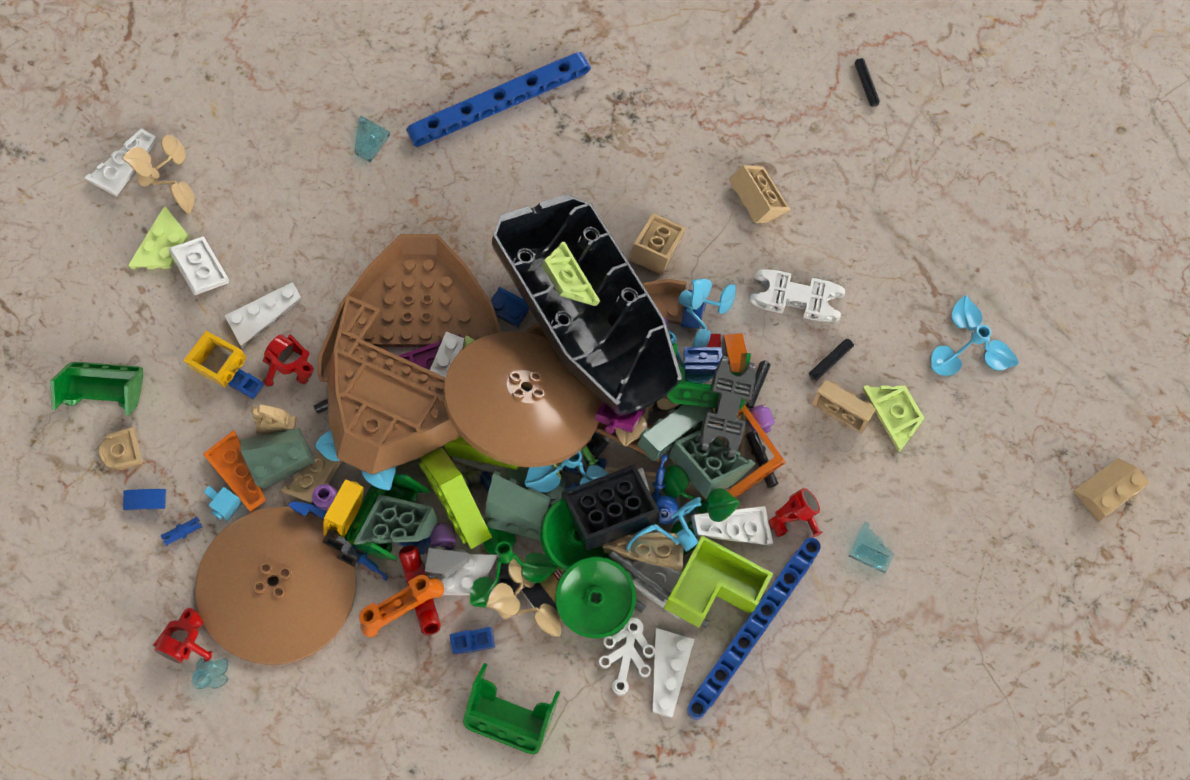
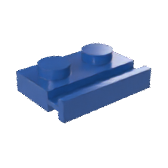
(509, 307)
(701, 359)

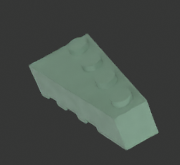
(674, 427)

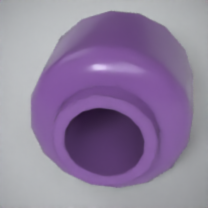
(763, 416)
(324, 496)
(443, 536)

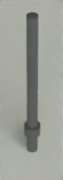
(627, 565)

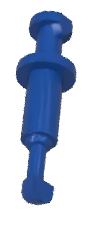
(658, 484)
(370, 564)

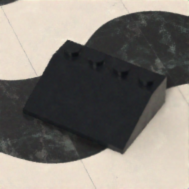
(611, 507)

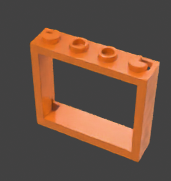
(764, 470)

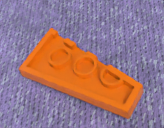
(231, 466)

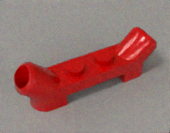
(427, 611)

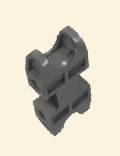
(727, 406)

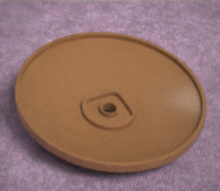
(515, 424)
(281, 620)

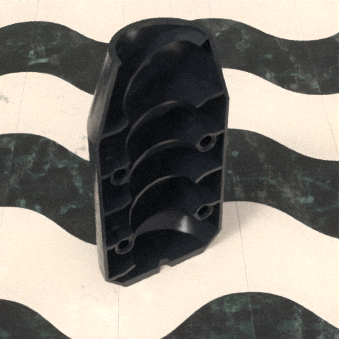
(612, 347)

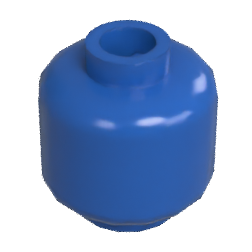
(668, 507)

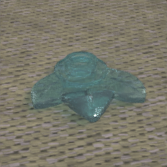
(212, 672)

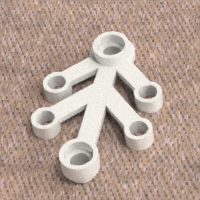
(628, 653)

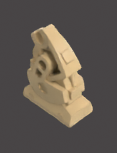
(272, 419)

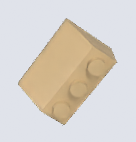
(758, 193)
(844, 406)
(1111, 488)

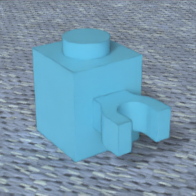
(223, 503)

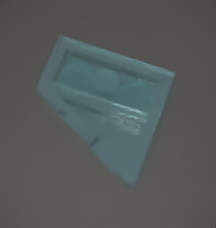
(369, 139)
(871, 550)

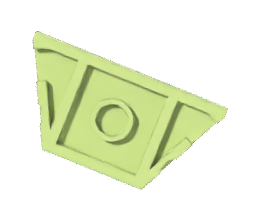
(155, 247)
(568, 276)
(896, 412)

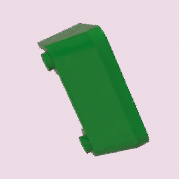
(97, 382)
(698, 393)
(402, 488)
(504, 720)

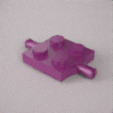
(613, 420)

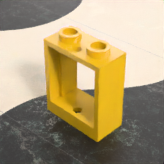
(203, 349)
(344, 508)

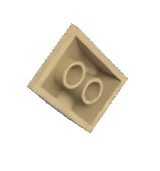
(656, 243)

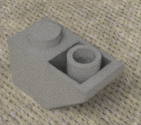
(443, 562)

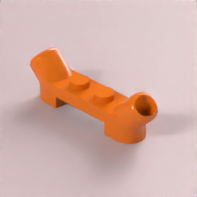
(419, 591)

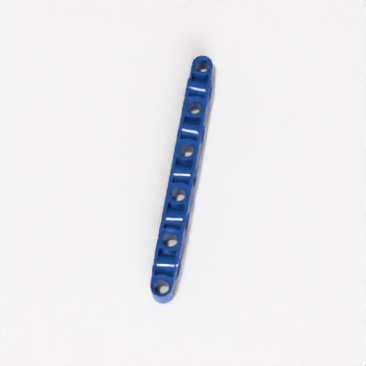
(486, 105)
(754, 628)

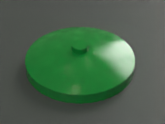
(561, 540)
(595, 597)

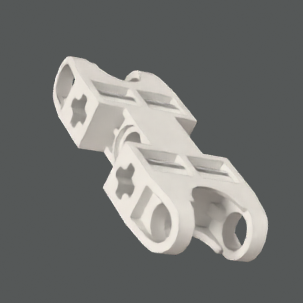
(797, 295)

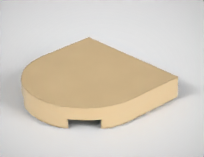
(120, 450)

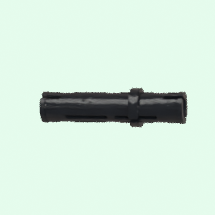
(758, 451)

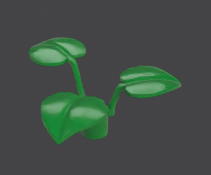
(719, 504)
(535, 570)

